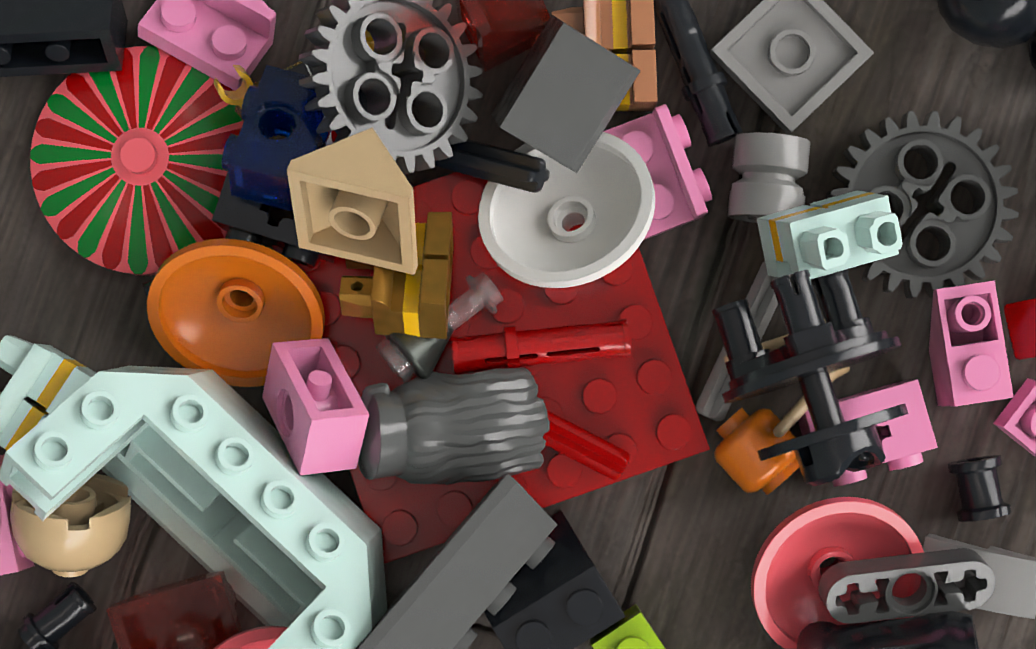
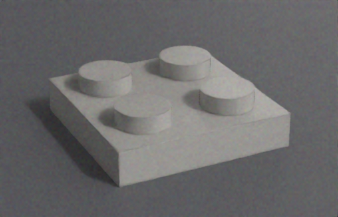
(790, 57)

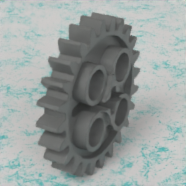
(393, 76)
(961, 237)

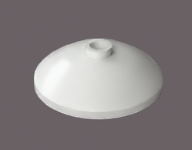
(531, 230)

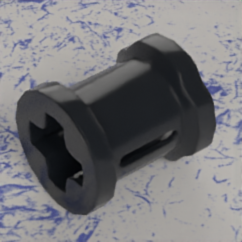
(979, 488)

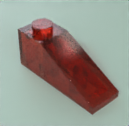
(501, 27)

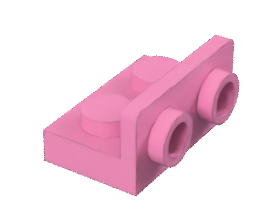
(211, 34)
(678, 188)

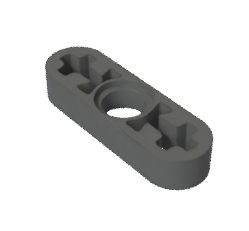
(931, 596)

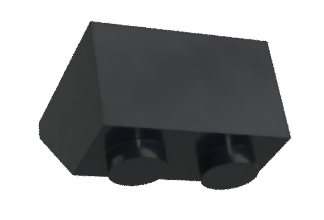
(558, 600)

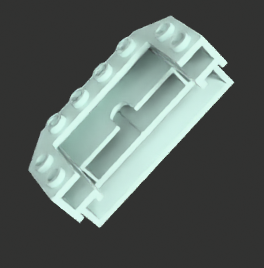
(221, 490)

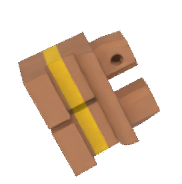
(626, 31)

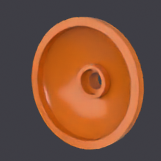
(214, 325)

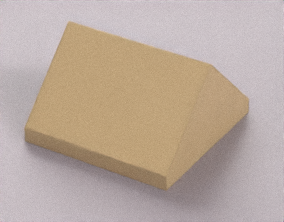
(355, 203)

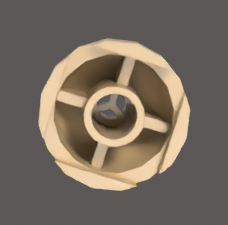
(79, 532)

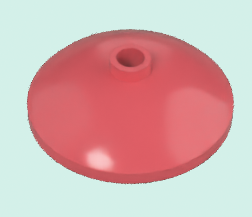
(790, 559)

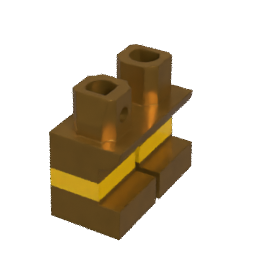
(402, 300)

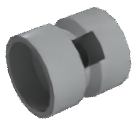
(768, 173)

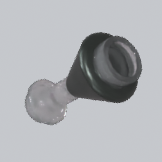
(418, 356)

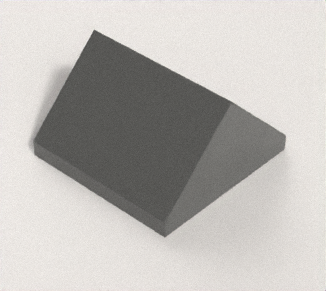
(564, 94)

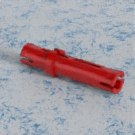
(540, 346)

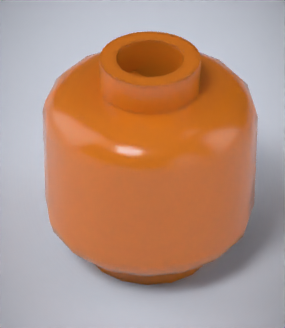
(738, 451)

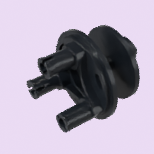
(807, 358)

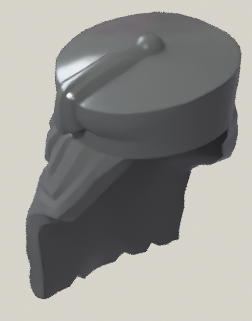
(454, 427)

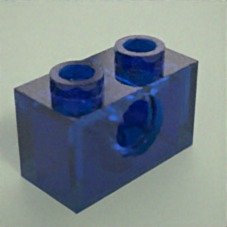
(258, 163)

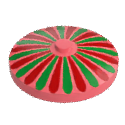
(133, 160)

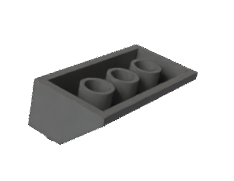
(468, 573)

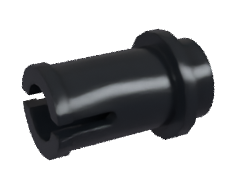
(56, 618)

